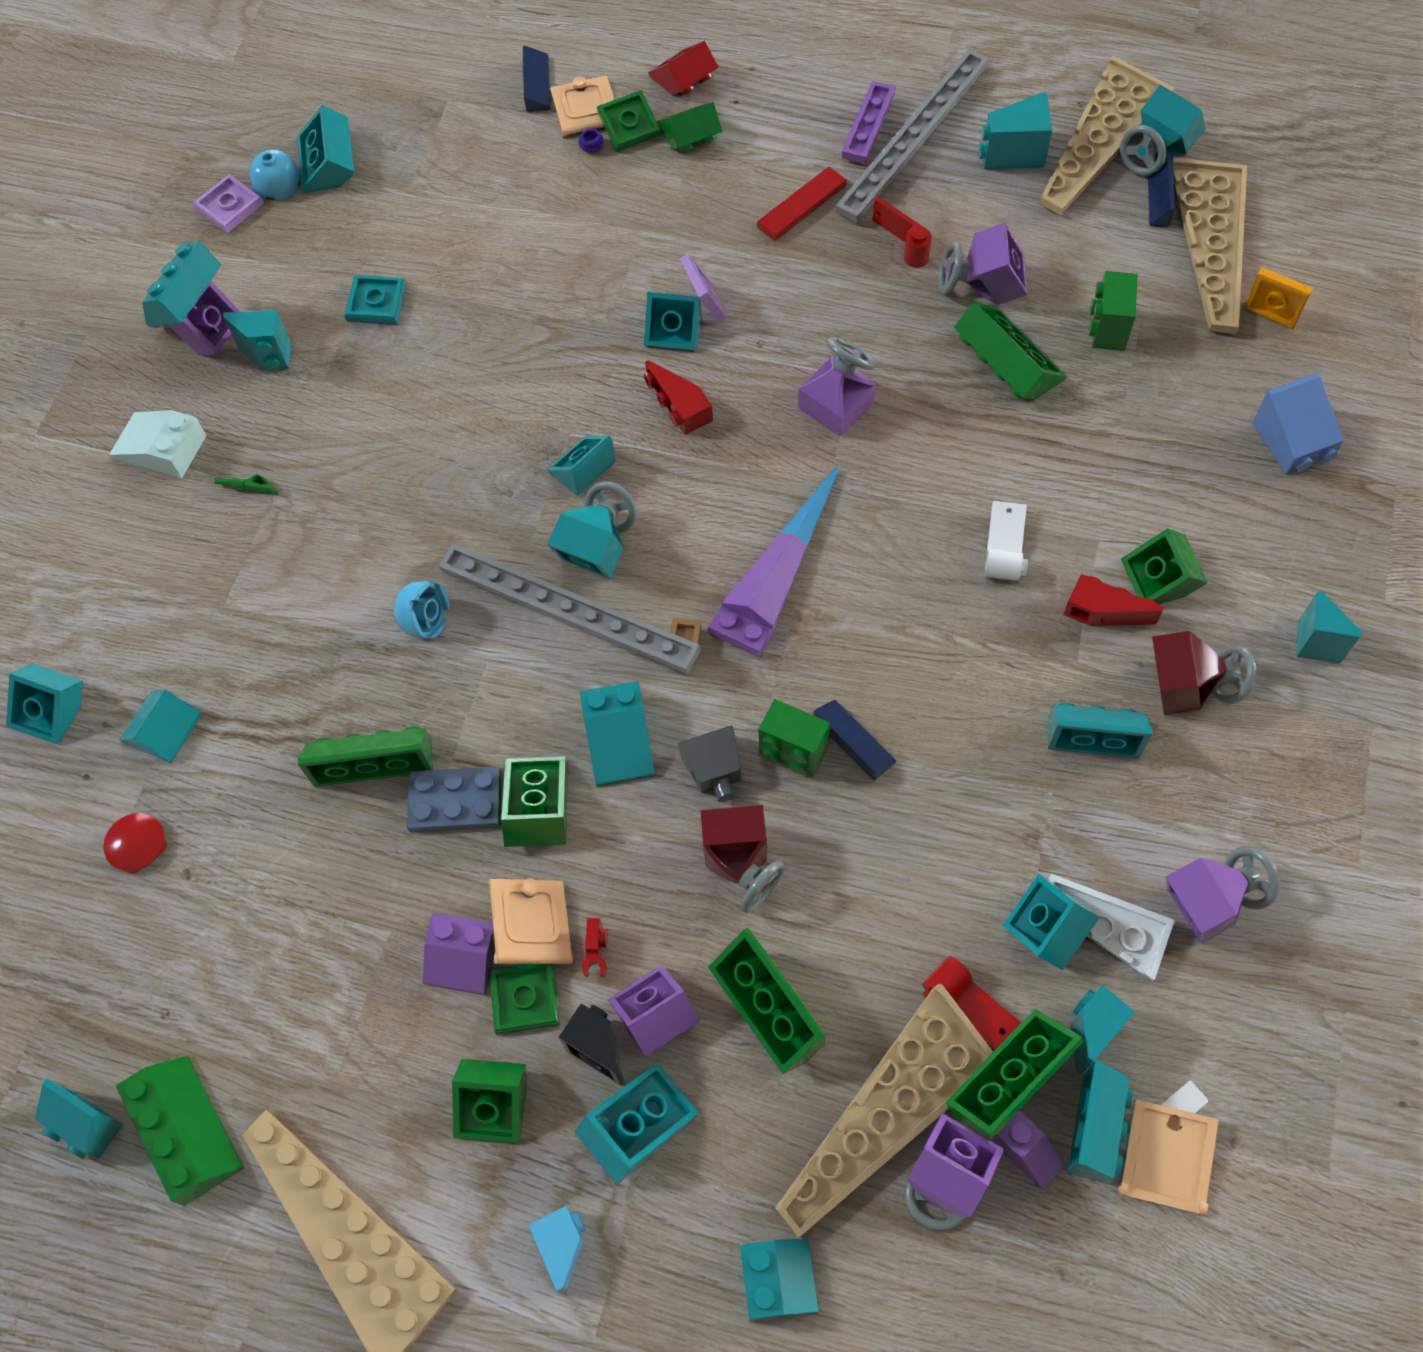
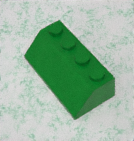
(1008, 351)
(366, 756)
(767, 1002)
(1013, 1074)
(179, 1129)

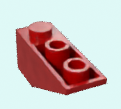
(683, 399)
(1106, 605)

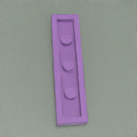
(868, 122)

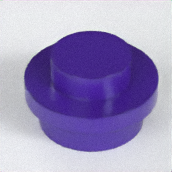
(591, 140)

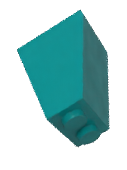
(1017, 135)

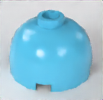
(274, 175)
(421, 609)

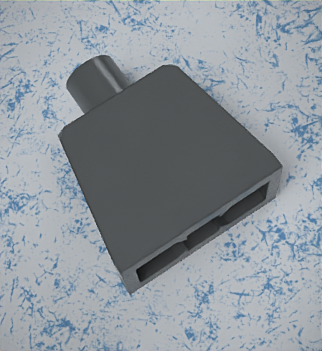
(713, 761)

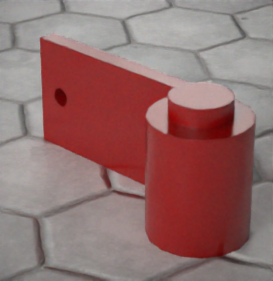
(915, 236)
(982, 1010)

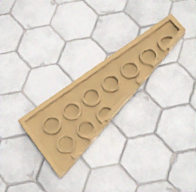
(1099, 132)
(1213, 217)
(891, 1108)
(369, 1267)

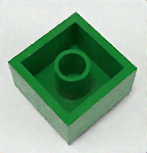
(1113, 310)
(793, 738)

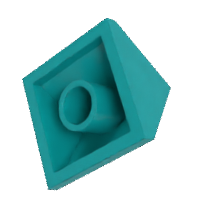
(672, 321)
(584, 463)
(1325, 631)
(161, 725)

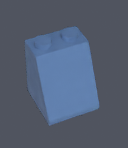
(1299, 424)

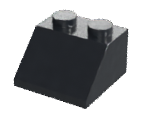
(593, 1041)

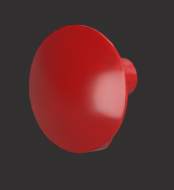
(134, 842)

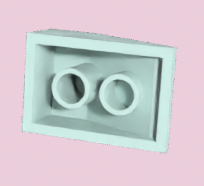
(160, 441)

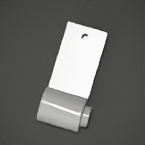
(1005, 542)

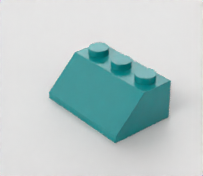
(325, 151)
(179, 285)
(1098, 730)
(1100, 1124)

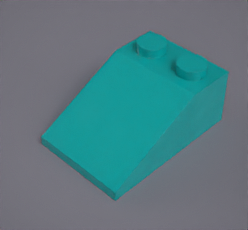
(617, 733)
(635, 1122)

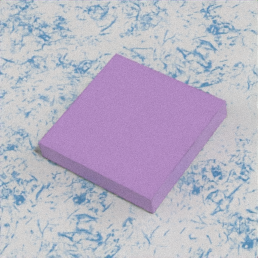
(228, 203)
(703, 287)

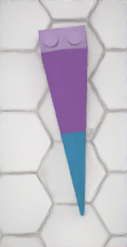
(756, 602)

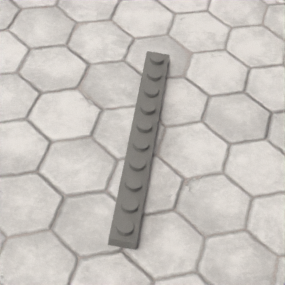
(911, 136)
(571, 608)

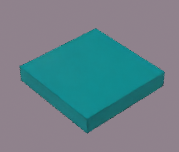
(375, 299)

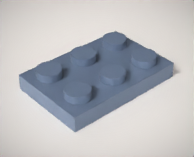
(454, 799)

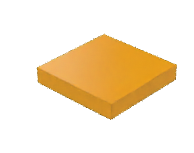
(1277, 298)

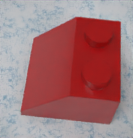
(685, 69)

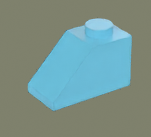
(559, 1244)

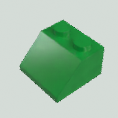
(691, 126)
(1164, 568)
(488, 1100)

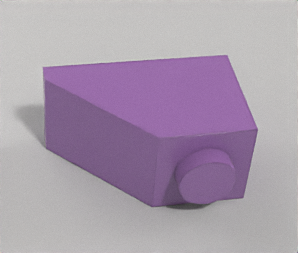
(1029, 1149)

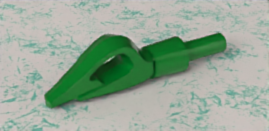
(248, 484)

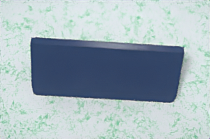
(536, 79)
(1161, 194)
(855, 740)

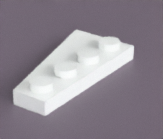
(1123, 928)

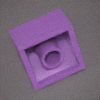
(458, 953)
(654, 1010)

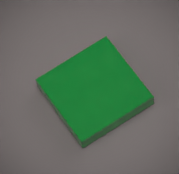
(628, 120)
(524, 998)

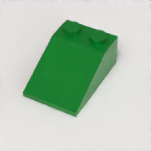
(534, 802)

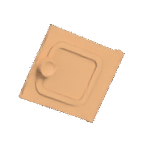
(579, 108)
(533, 927)
(1168, 1163)

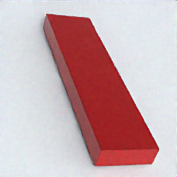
(801, 203)

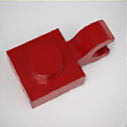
(595, 940)

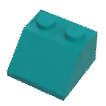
(261, 337)
(42, 702)
(1050, 922)
(1097, 1022)
(75, 1120)
(778, 1279)

